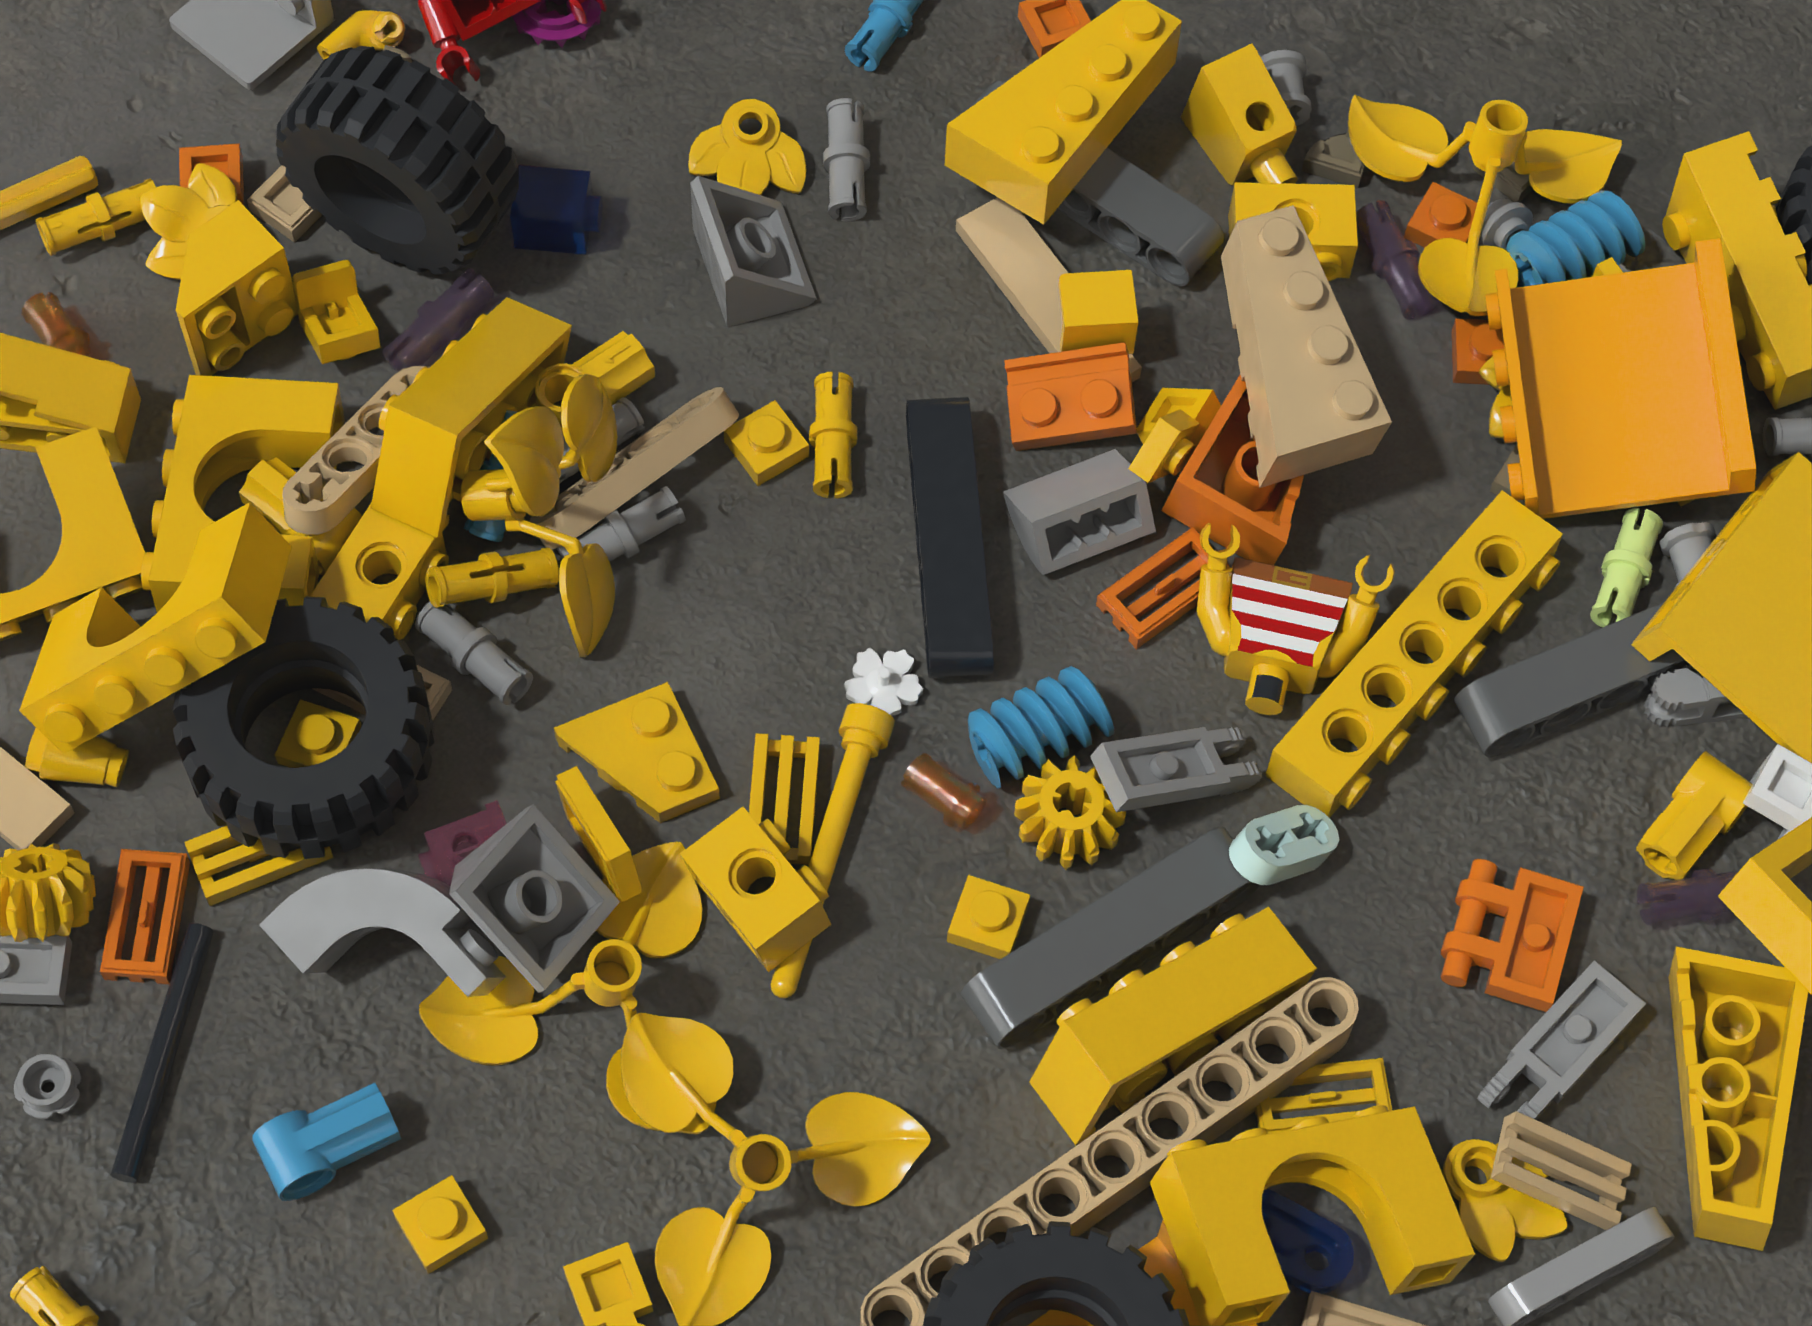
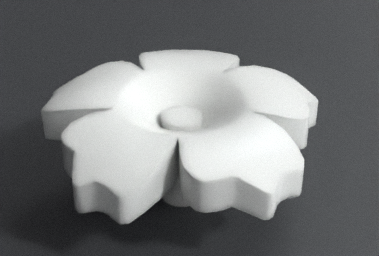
(886, 683)

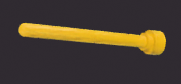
(864, 733)

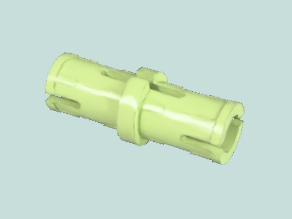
(1627, 567)

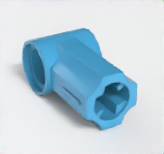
(308, 1148)

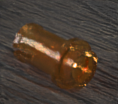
(54, 325)
(944, 792)

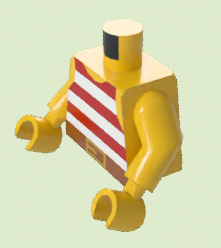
(1281, 623)

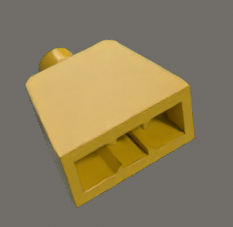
(1241, 119)

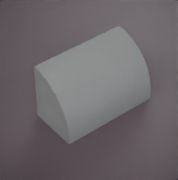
(1080, 511)

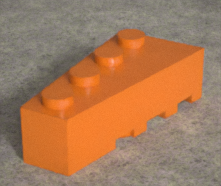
(1223, 487)

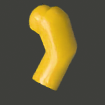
(364, 29)

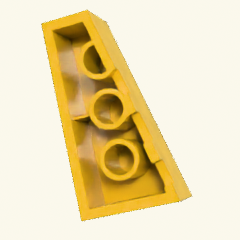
(1063, 110)
(1764, 268)
(450, 409)
(1166, 1018)
(1736, 1077)

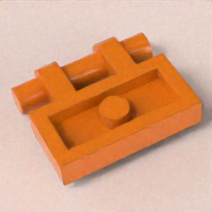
(1532, 940)

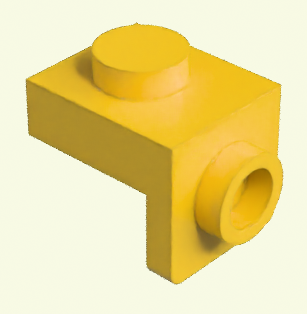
(334, 312)

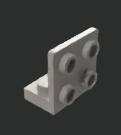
(251, 35)

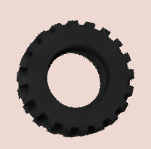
(397, 159)
(324, 801)
(1053, 1274)

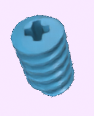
(1577, 240)
(1036, 722)

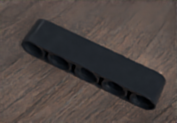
(949, 538)

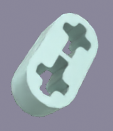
(1280, 834)

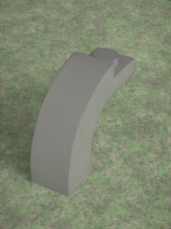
(339, 909)

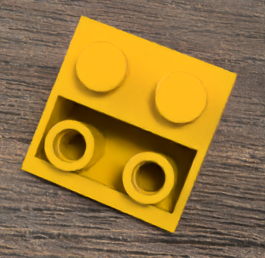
(232, 289)

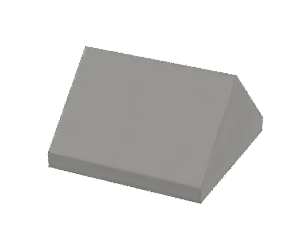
(748, 252)
(532, 896)

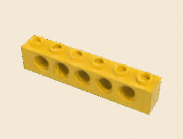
(1502, 538)

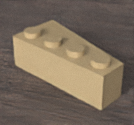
(1297, 355)

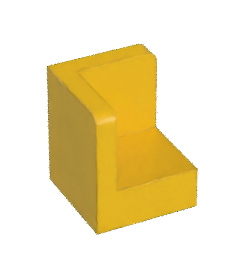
(1098, 309)

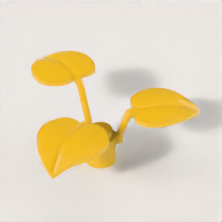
(1560, 165)
(532, 461)
(502, 1024)
(709, 1261)

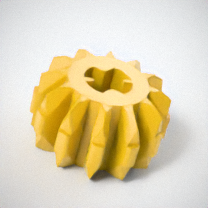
(1062, 831)
(44, 892)

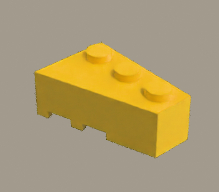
(59, 393)

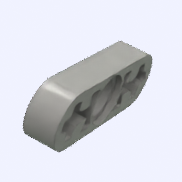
(1581, 1268)

